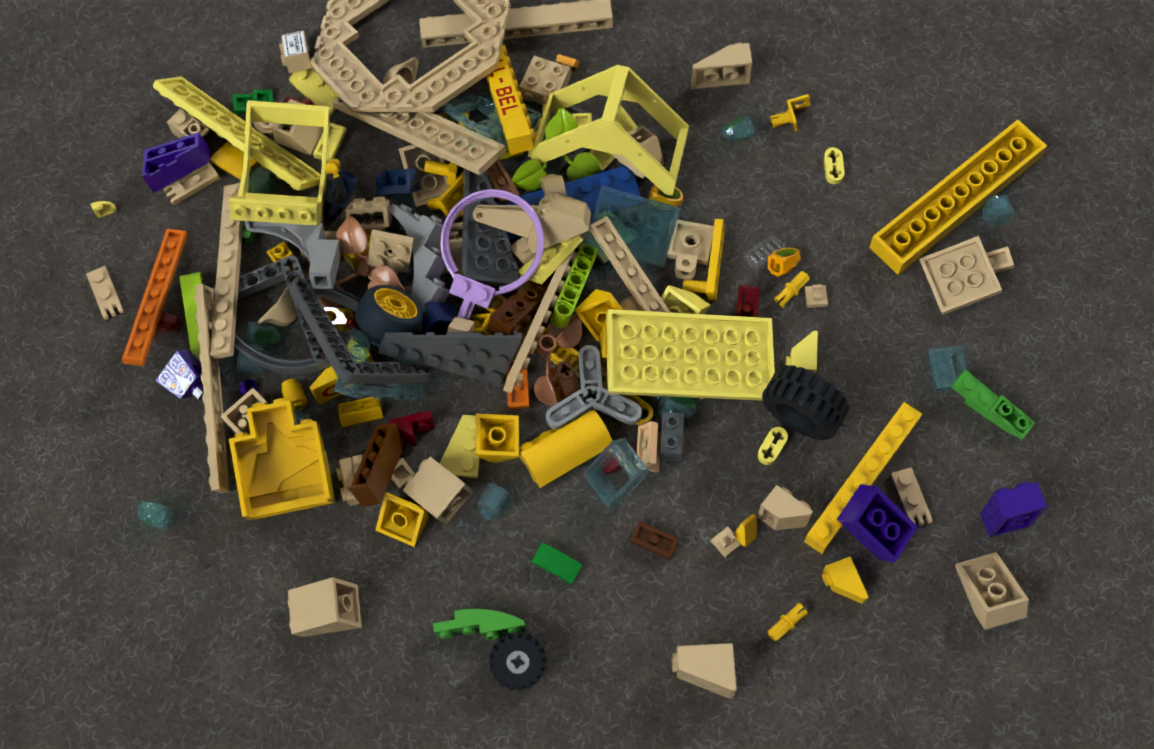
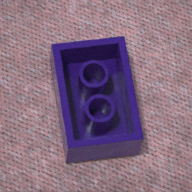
(1013, 508)
(877, 523)

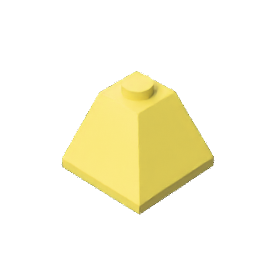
(683, 301)

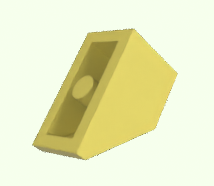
(805, 353)

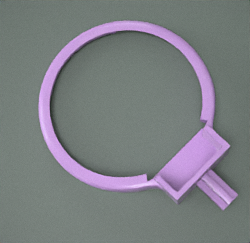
(471, 290)

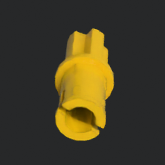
(792, 288)
(787, 622)

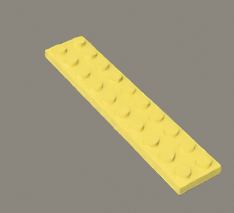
(232, 128)

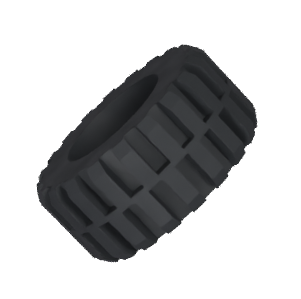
(805, 402)

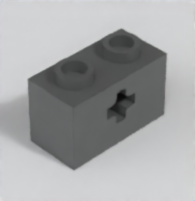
(671, 436)

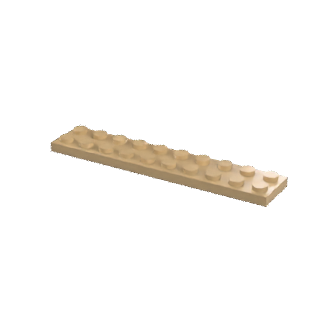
(435, 136)

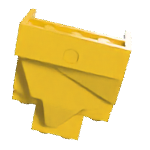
(280, 462)

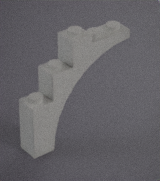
(310, 239)
(426, 255)

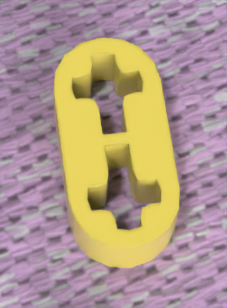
(838, 165)
(768, 443)

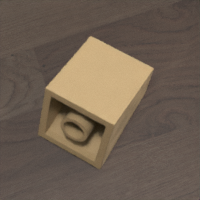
(437, 490)
(324, 607)
(707, 667)

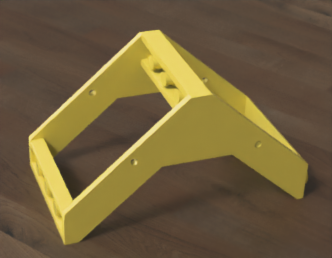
(605, 133)
(281, 207)

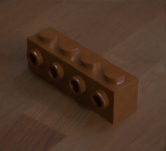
(518, 309)
(378, 465)

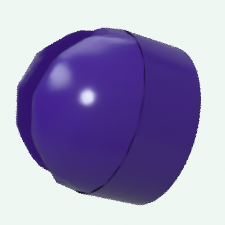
(246, 384)

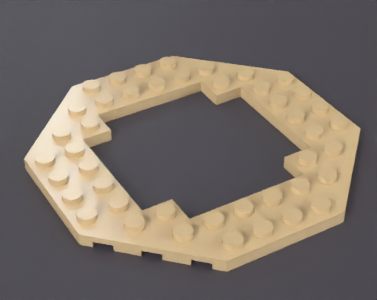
(365, 93)

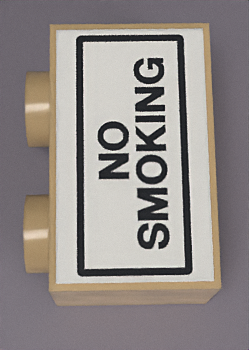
(295, 52)

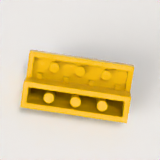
(564, 448)

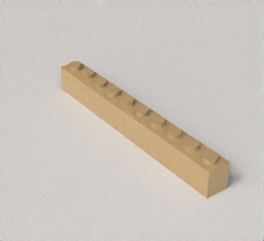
(523, 22)

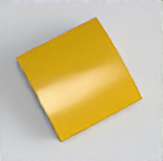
(231, 160)

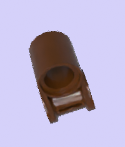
(564, 383)

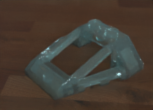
(487, 128)
(358, 346)

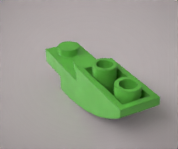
(994, 408)
(488, 621)

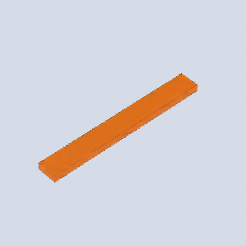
(154, 298)

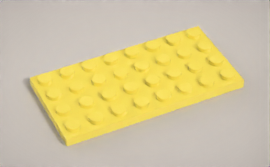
(688, 355)

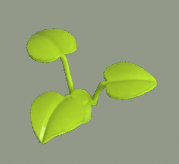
(584, 164)

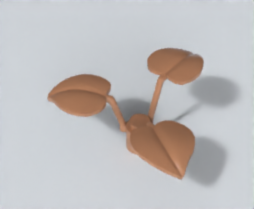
(354, 239)
(566, 338)

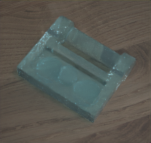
(942, 365)

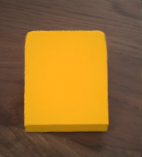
(747, 531)

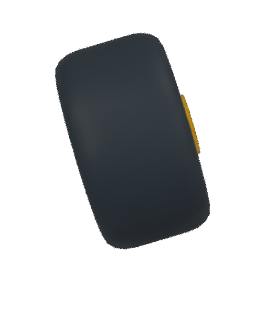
(387, 310)

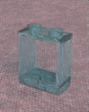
(629, 462)

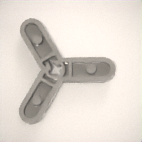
(591, 380)

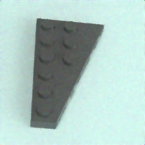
(484, 247)

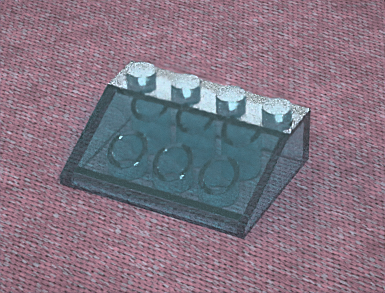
(641, 223)

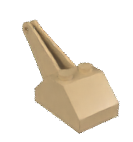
(559, 216)

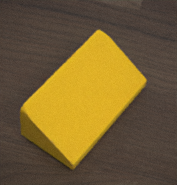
(359, 411)

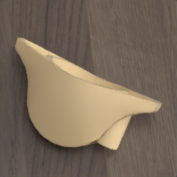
(406, 70)
(282, 313)

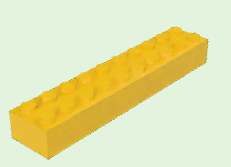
(957, 197)

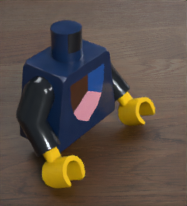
(341, 189)

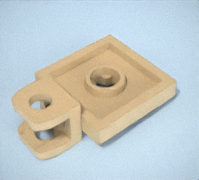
(401, 251)
(689, 255)

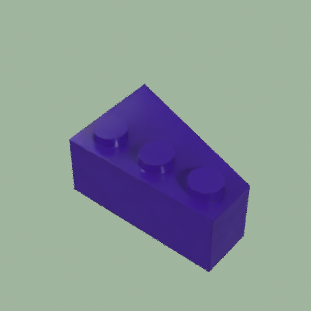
(174, 160)

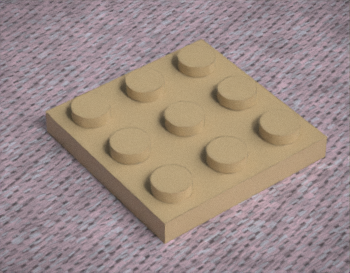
(960, 275)

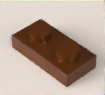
(654, 540)

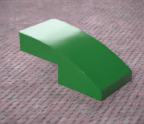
(240, 100)
(556, 563)

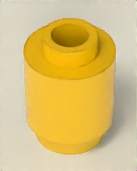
(293, 391)

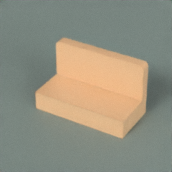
(649, 445)

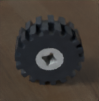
(523, 650)

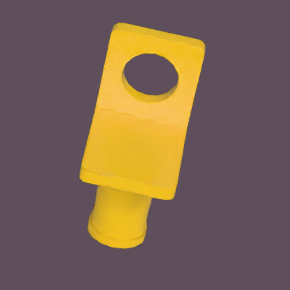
(788, 116)

